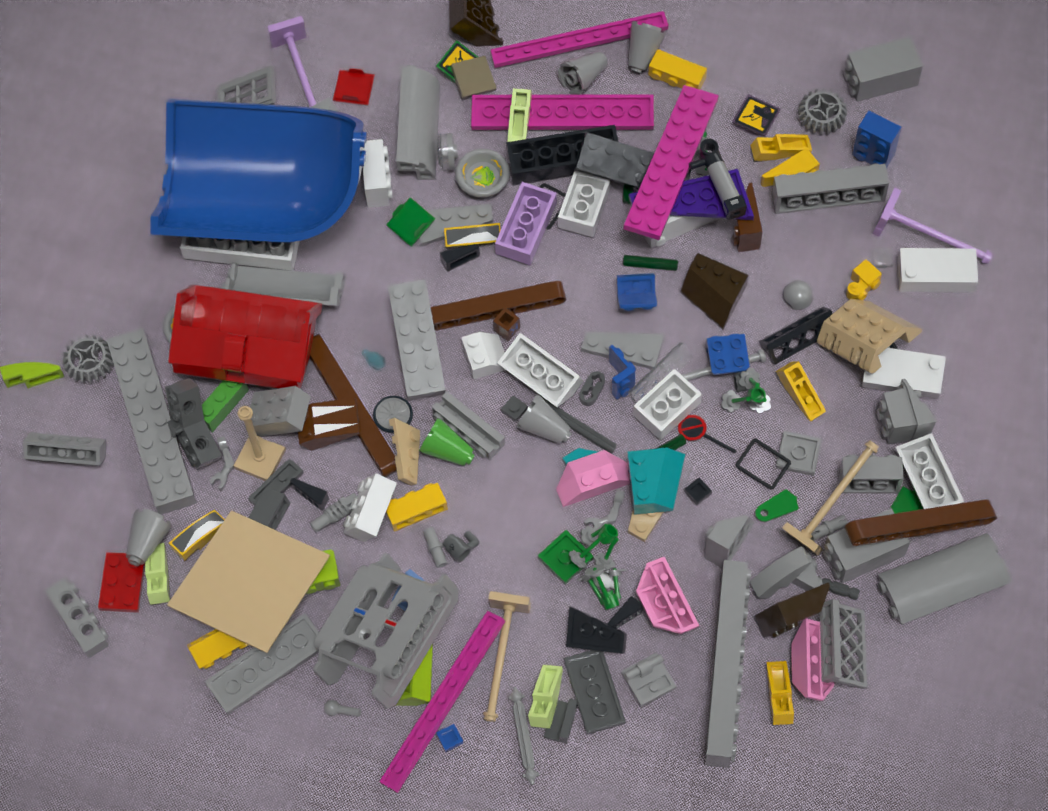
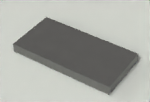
(594, 691)

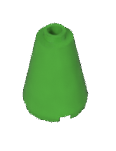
(446, 445)

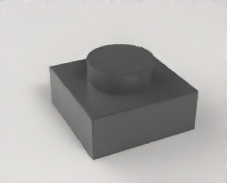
(514, 408)

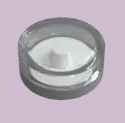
(446, 151)

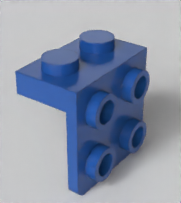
(636, 291)
(727, 354)
(626, 378)

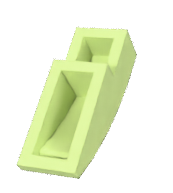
(519, 114)
(157, 576)
(545, 696)

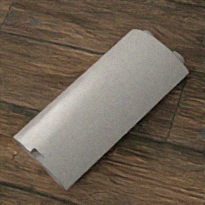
(418, 122)
(287, 284)
(944, 578)

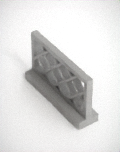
(832, 644)

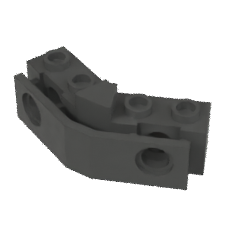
(189, 423)

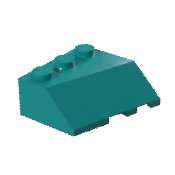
(654, 479)

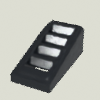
(456, 257)
(313, 494)
(626, 613)

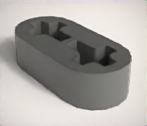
(588, 386)

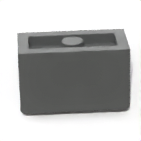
(270, 508)
(562, 721)

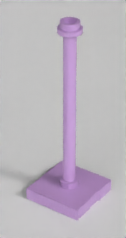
(286, 33)
(890, 213)

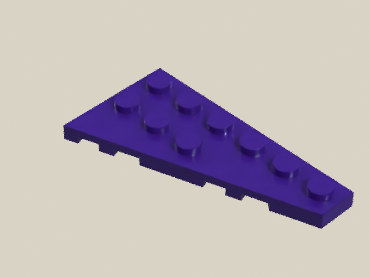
(701, 199)

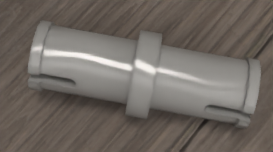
(828, 527)
(435, 547)

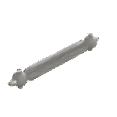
(523, 736)

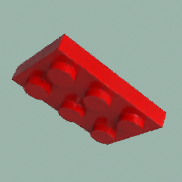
(121, 584)

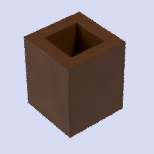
(506, 324)

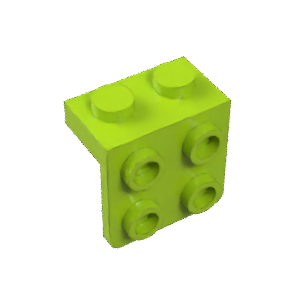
(328, 576)

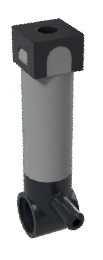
(733, 203)

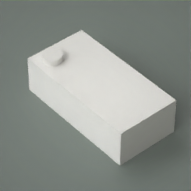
(677, 226)
(937, 270)
(920, 370)

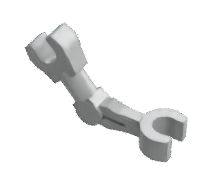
(228, 466)
(612, 517)

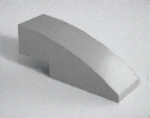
(780, 573)

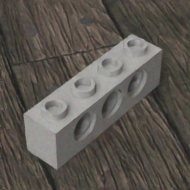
(64, 448)
(58, 595)

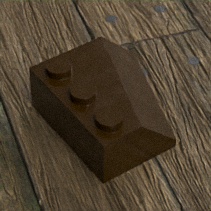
(474, 22)
(714, 288)
(789, 612)

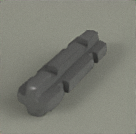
(842, 589)

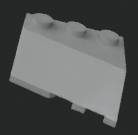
(726, 538)

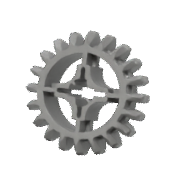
(827, 106)
(88, 368)

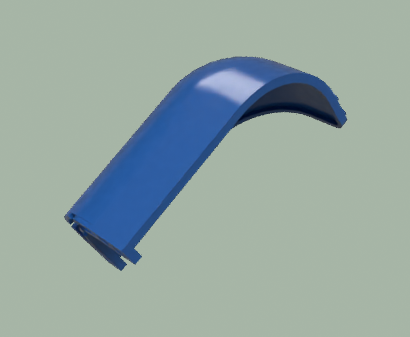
(256, 170)

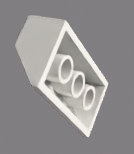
(540, 371)
(929, 473)

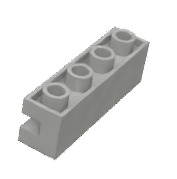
(468, 426)

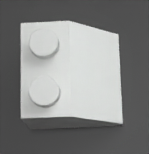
(483, 353)

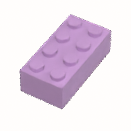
(526, 223)

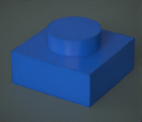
(449, 737)

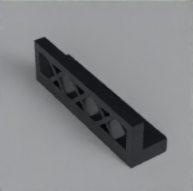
(793, 330)

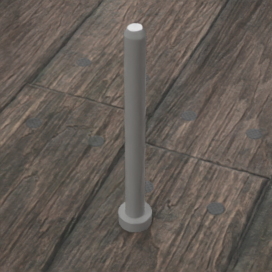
(760, 355)

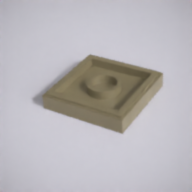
(473, 77)

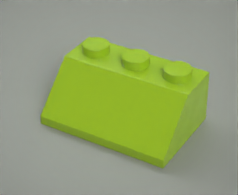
(419, 688)

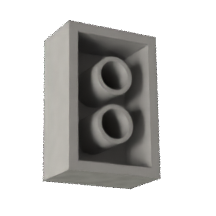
(279, 410)
(876, 476)

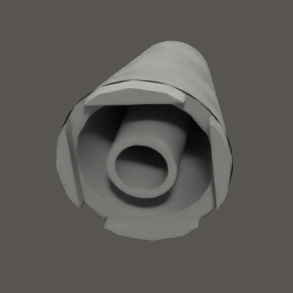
(643, 45)
(581, 71)
(544, 422)
(145, 535)

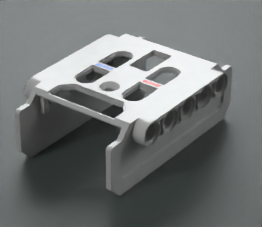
(363, 612)

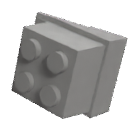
(904, 415)

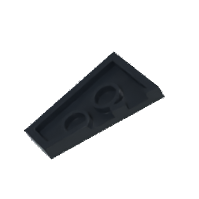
(593, 634)

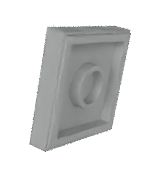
(802, 452)

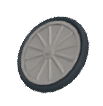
(390, 408)

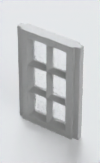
(251, 88)

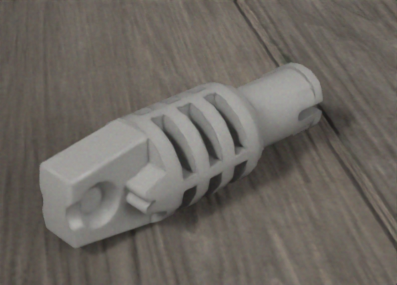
(333, 513)

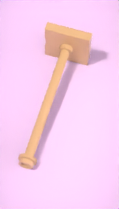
(258, 455)
(804, 536)
(509, 603)

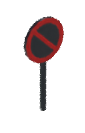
(695, 428)

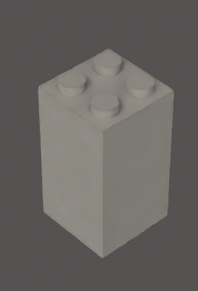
(883, 69)
(854, 561)

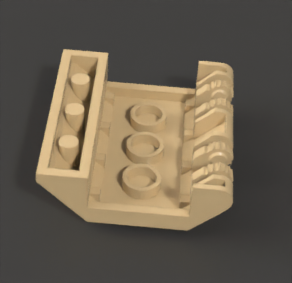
(864, 331)

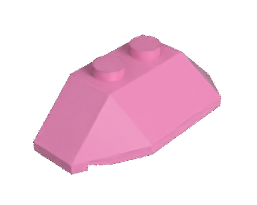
(592, 477)
(664, 599)
(807, 662)

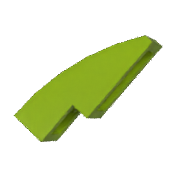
(30, 373)

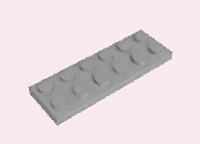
(259, 670)

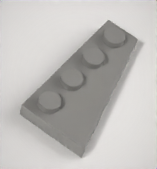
(453, 218)
(638, 348)

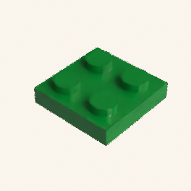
(559, 561)

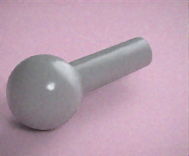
(333, 708)

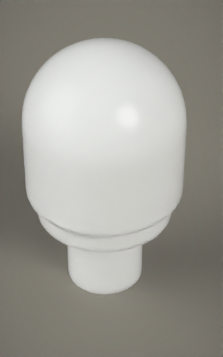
(607, 581)

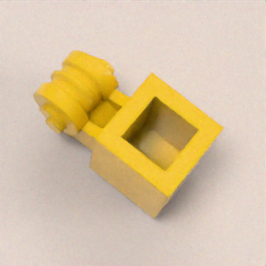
(865, 278)

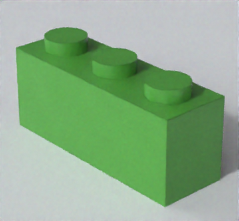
(222, 402)

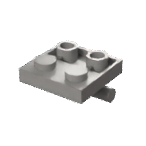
(649, 679)

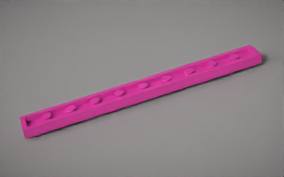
(573, 40)
(442, 701)

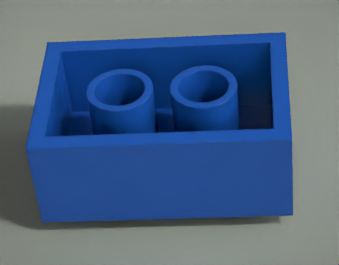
(876, 140)

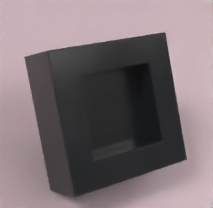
(698, 491)

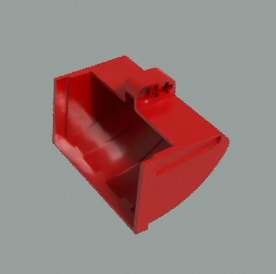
(242, 336)

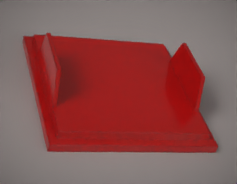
(354, 86)

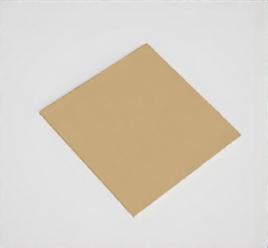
(248, 581)

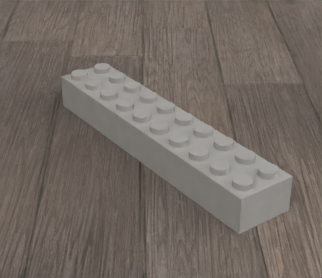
(149, 420)
(726, 668)

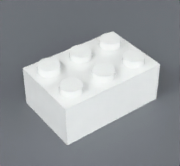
(377, 174)
(584, 203)
(667, 404)
(369, 507)

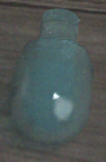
(374, 359)

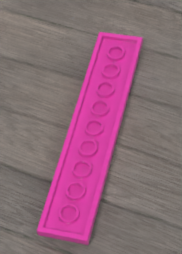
(567, 112)
(671, 162)

